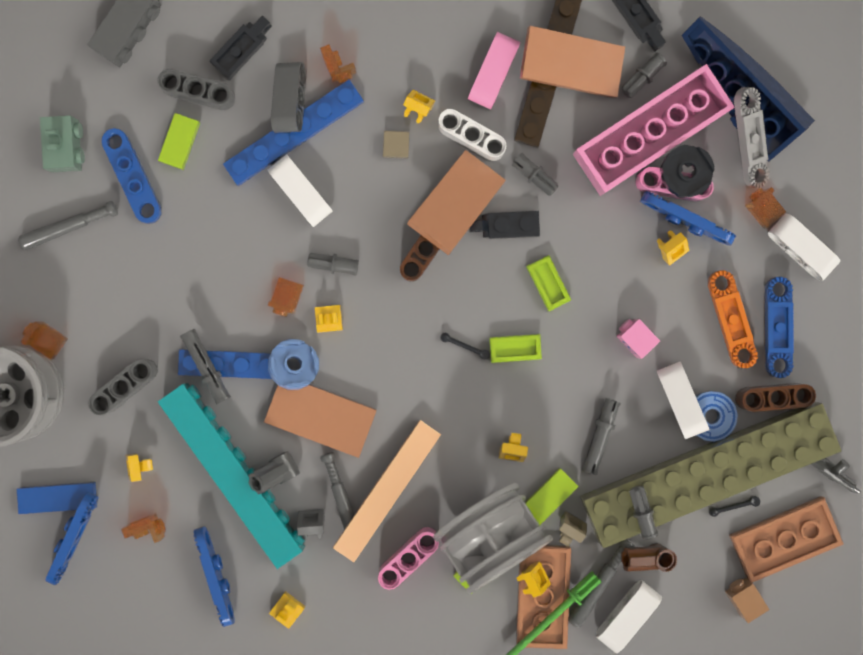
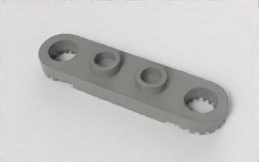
(751, 137)

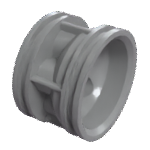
(47, 387)
(491, 537)

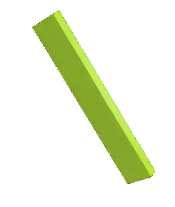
(546, 500)

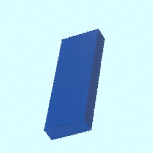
(53, 497)

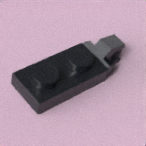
(642, 21)
(241, 47)
(508, 225)

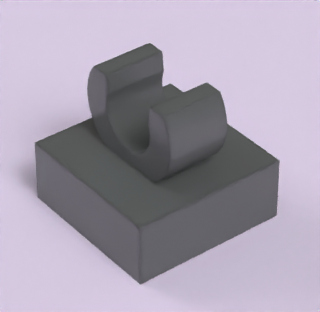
(311, 523)

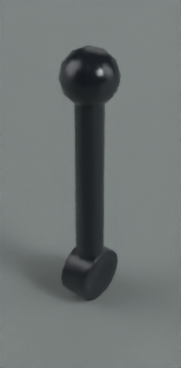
(484, 354)
(754, 501)

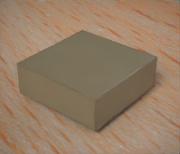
(396, 144)

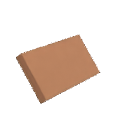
(572, 62)
(456, 202)
(322, 417)
(786, 539)
(532, 611)

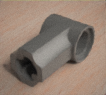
(277, 471)

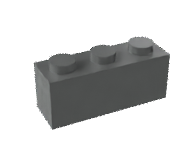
(123, 28)

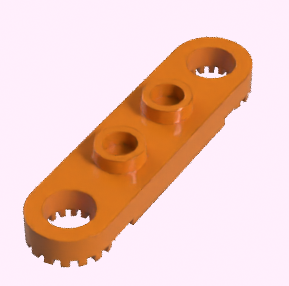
(732, 319)

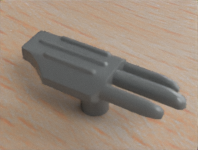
(835, 473)

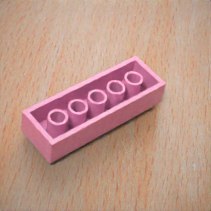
(653, 130)

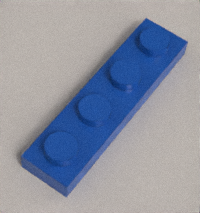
(229, 364)

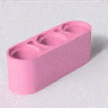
(494, 70)
(660, 189)
(404, 569)

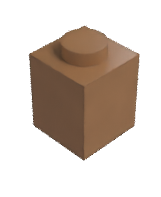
(746, 599)

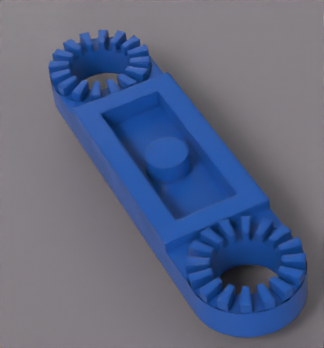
(131, 175)
(697, 225)
(779, 327)
(66, 547)
(218, 586)

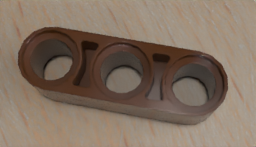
(417, 258)
(786, 400)

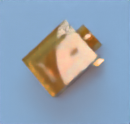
(332, 62)
(765, 207)
(286, 297)
(43, 339)
(140, 528)

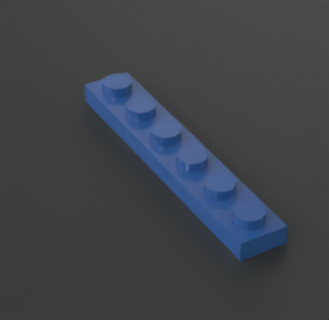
(276, 145)

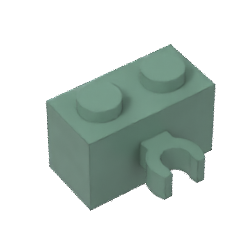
(61, 143)

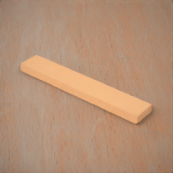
(386, 491)

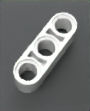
(463, 125)
(299, 190)
(803, 247)
(682, 400)
(628, 616)

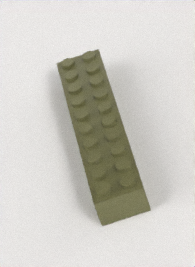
(713, 472)

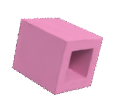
(637, 337)

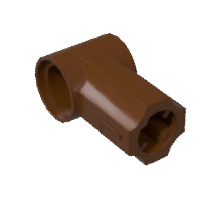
(648, 558)

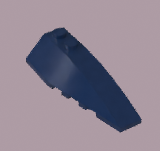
(736, 69)

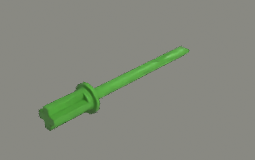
(576, 594)

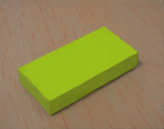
(179, 141)
(548, 283)
(515, 348)

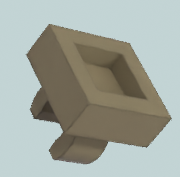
(571, 529)

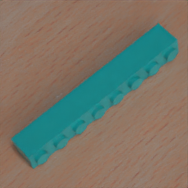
(231, 474)

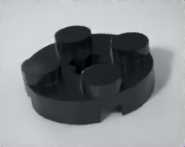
(689, 156)

